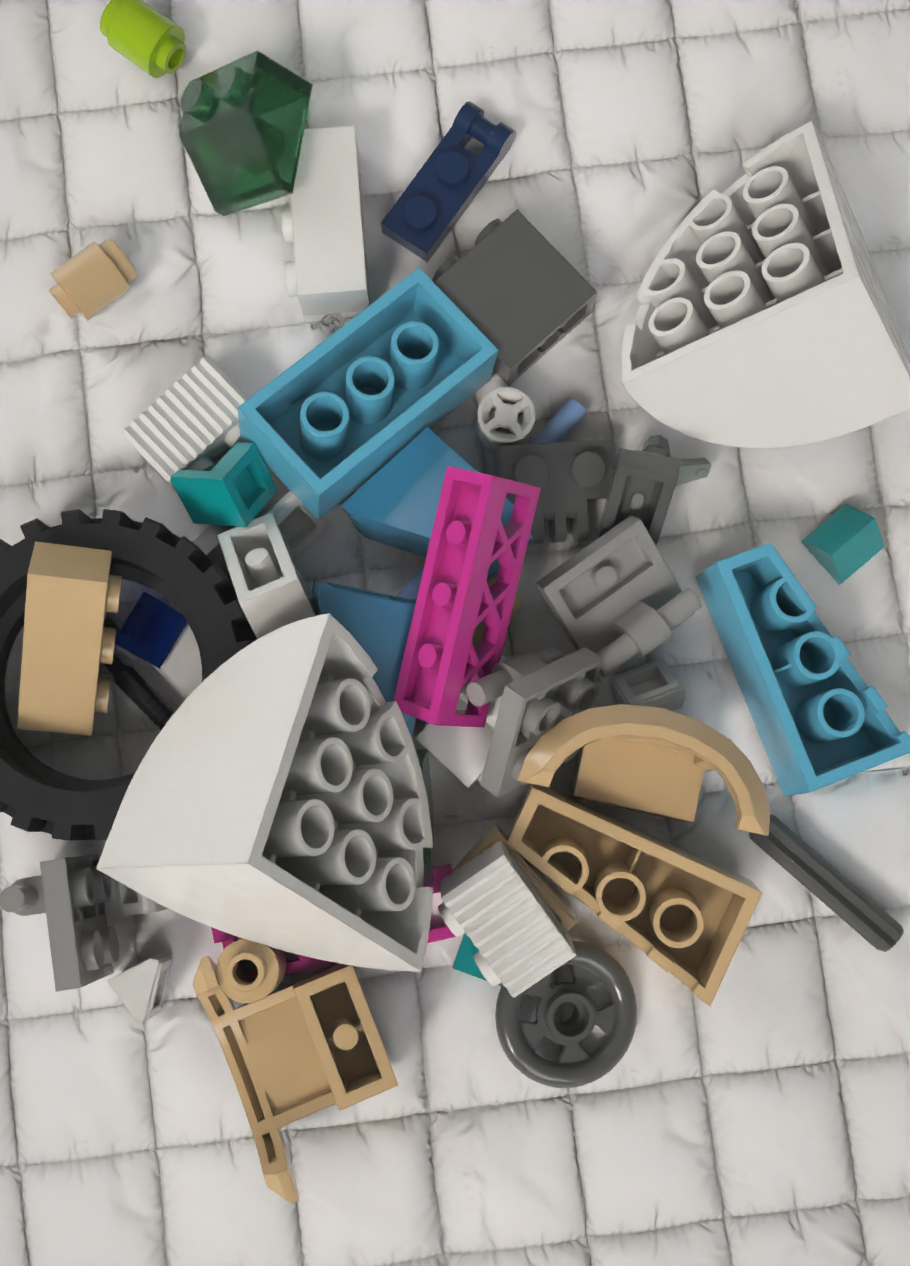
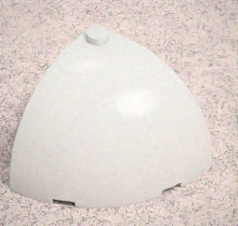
(768, 313)
(286, 806)

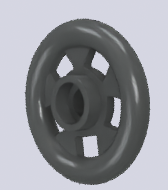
(573, 1065)

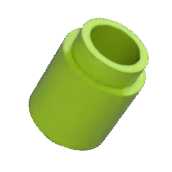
(143, 36)

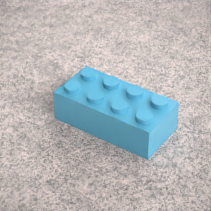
(367, 392)

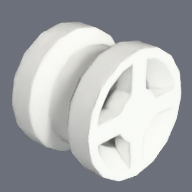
(506, 409)

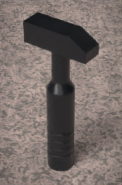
(138, 689)

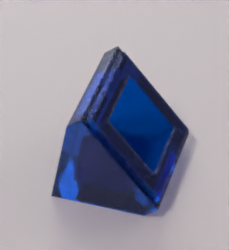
(151, 630)

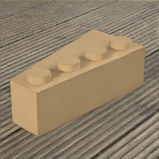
(652, 892)

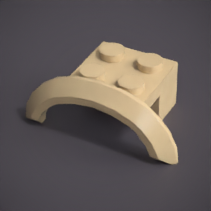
(648, 763)
(296, 1056)

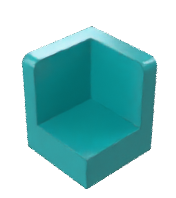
(230, 491)

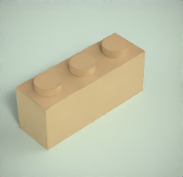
(66, 638)

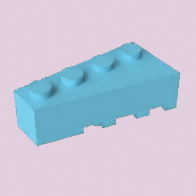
(796, 677)

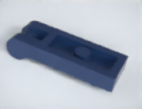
(447, 182)

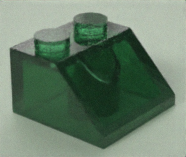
(245, 131)

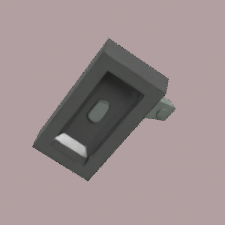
(645, 485)

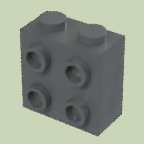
(516, 292)

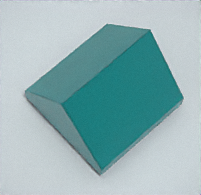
(845, 542)

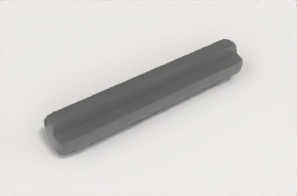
(829, 885)

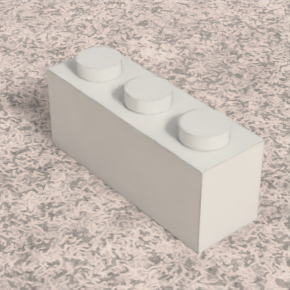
(327, 225)

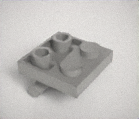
(618, 596)
(536, 696)
(73, 900)

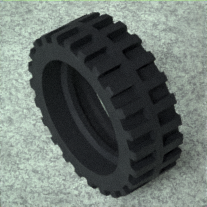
(142, 553)

